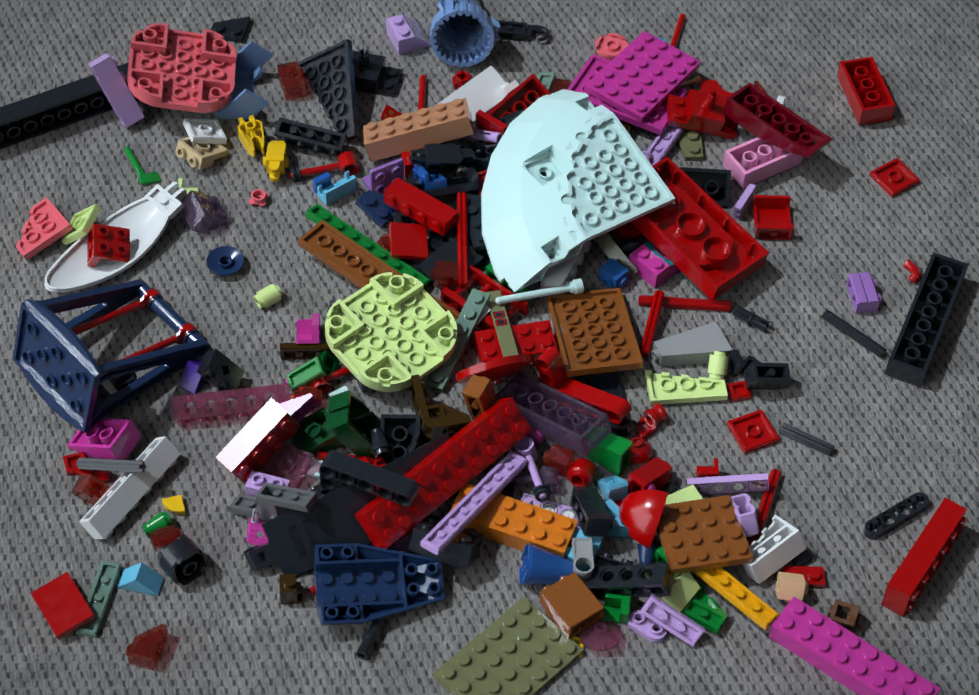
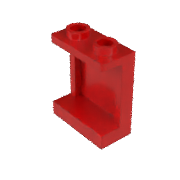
(772, 217)

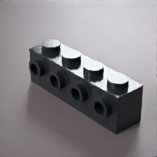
(312, 137)

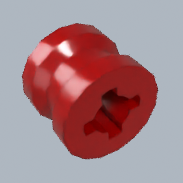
(656, 414)

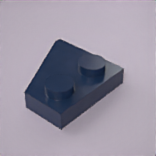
(374, 206)

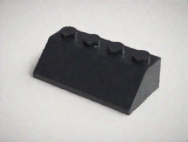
(713, 182)

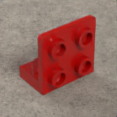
(108, 244)

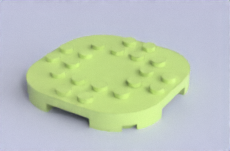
(390, 332)

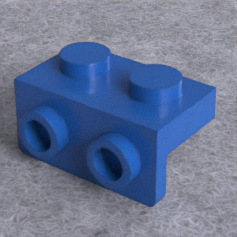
(428, 180)

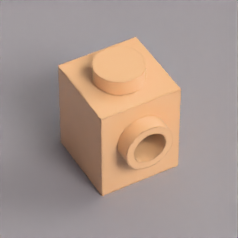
(790, 586)

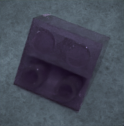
(204, 212)

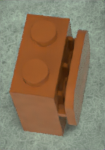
(571, 605)

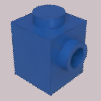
(613, 274)

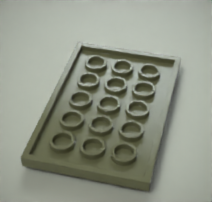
(511, 656)

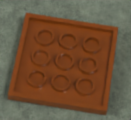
(702, 535)

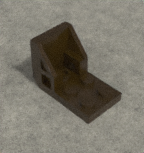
(448, 420)

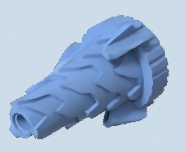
(462, 32)

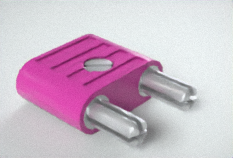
(255, 532)

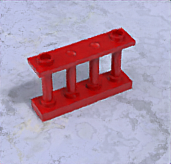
(475, 275)

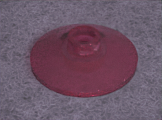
(601, 636)

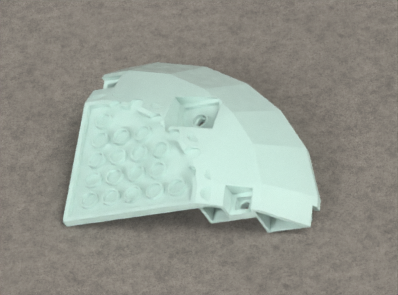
(590, 186)

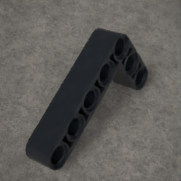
(342, 469)

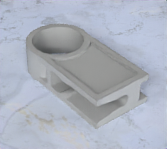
(582, 553)

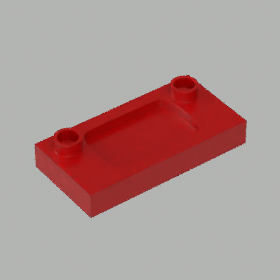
(700, 235)

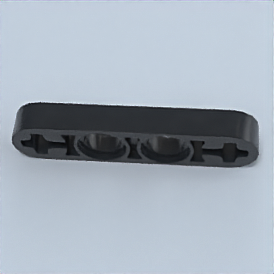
(897, 517)

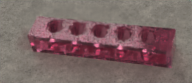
(179, 402)

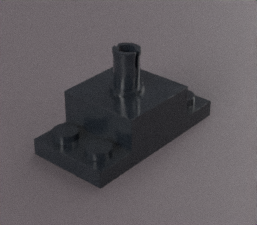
(373, 74)

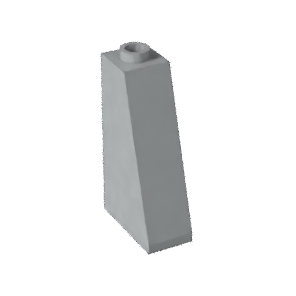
(690, 346)

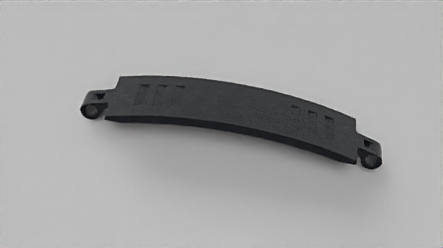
(329, 521)

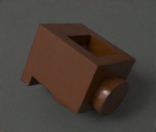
(853, 612)

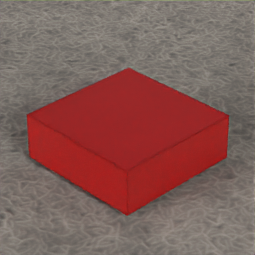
(738, 391)

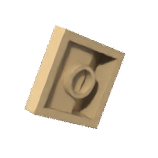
(199, 155)

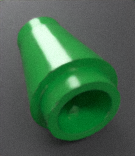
(159, 521)

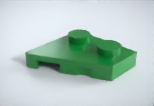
(705, 611)

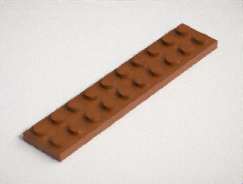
(348, 257)

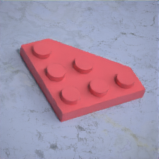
(42, 229)

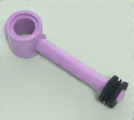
(527, 449)

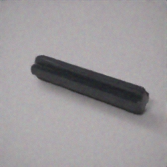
(806, 439)

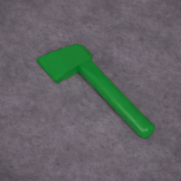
(144, 179)

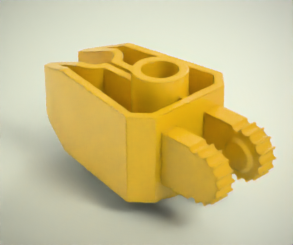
(251, 135)
(276, 160)

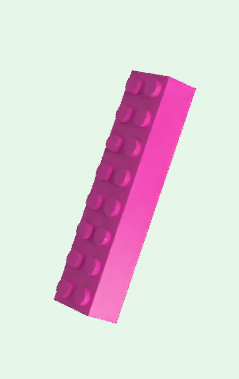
(844, 654)

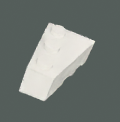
(774, 549)

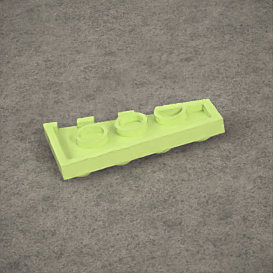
(675, 389)

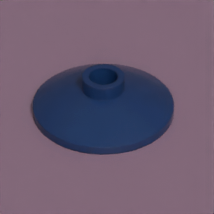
(225, 255)

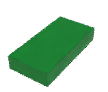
(305, 374)

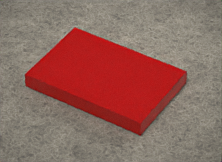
(62, 605)

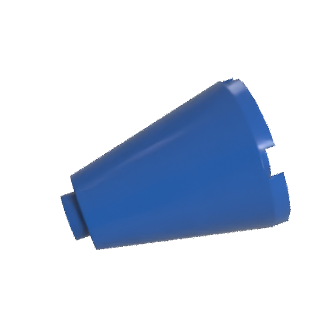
(542, 566)

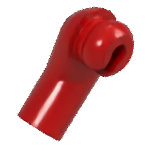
(914, 270)

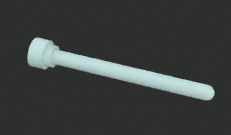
(575, 287)

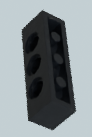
(631, 580)

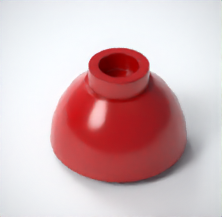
(641, 450)

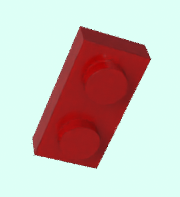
(812, 575)

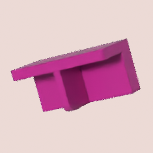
(308, 330)

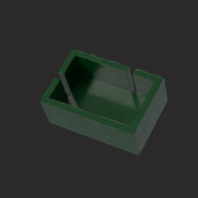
(351, 422)

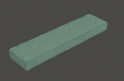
(100, 596)

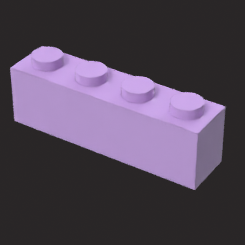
(116, 90)

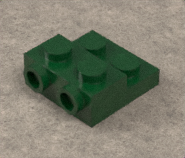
(313, 433)

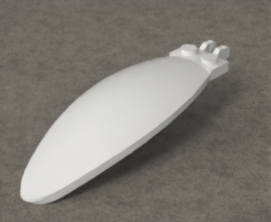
(146, 222)

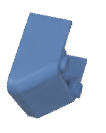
(248, 70)

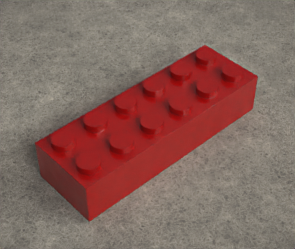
(924, 557)

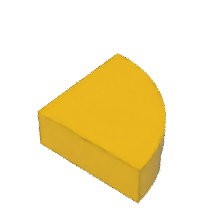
(174, 505)

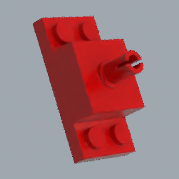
(700, 113)

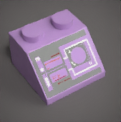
(405, 34)

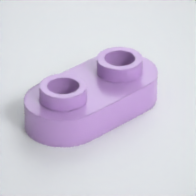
(645, 627)

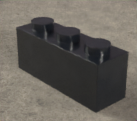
(591, 512)

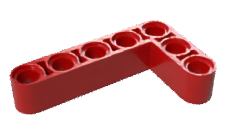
(553, 375)

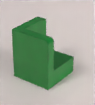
(616, 608)

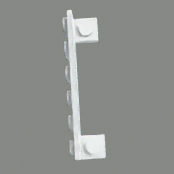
(483, 91)

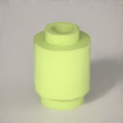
(268, 296)
(718, 365)

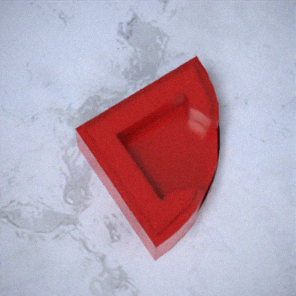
(645, 428)

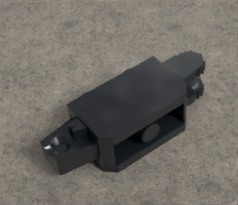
(441, 157)

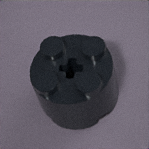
(182, 560)

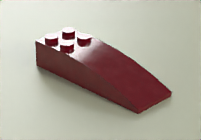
(774, 122)

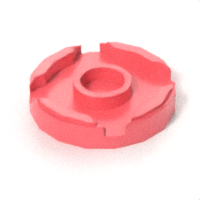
(610, 45)

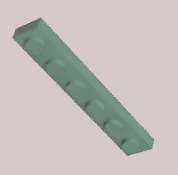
(466, 325)

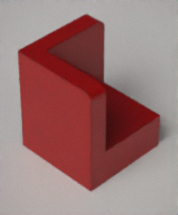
(708, 471)

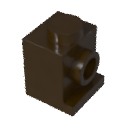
(290, 589)

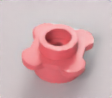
(261, 194)

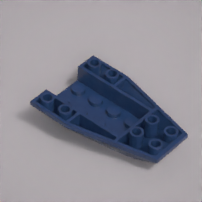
(370, 582)

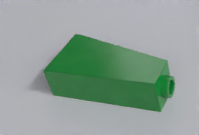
(612, 454)

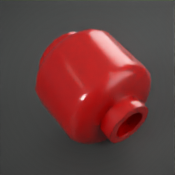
(581, 472)

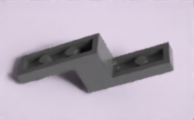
(274, 500)

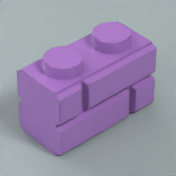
(863, 292)

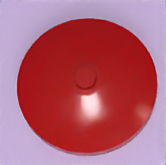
(496, 369)

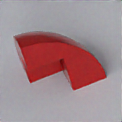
(642, 513)

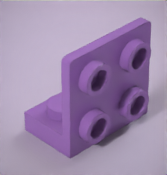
(384, 175)

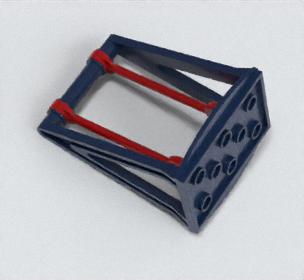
(65, 370)

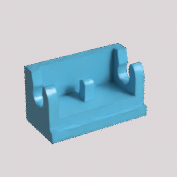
(337, 190)

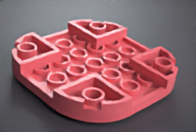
(181, 69)

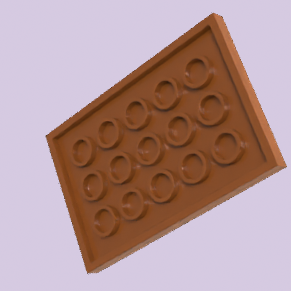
(594, 332)

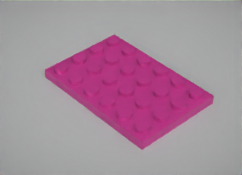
(642, 76)
(655, 122)

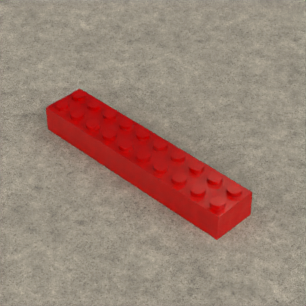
(446, 471)

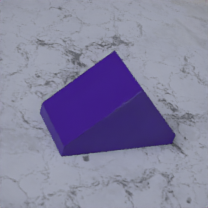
(190, 379)

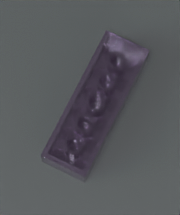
(557, 414)

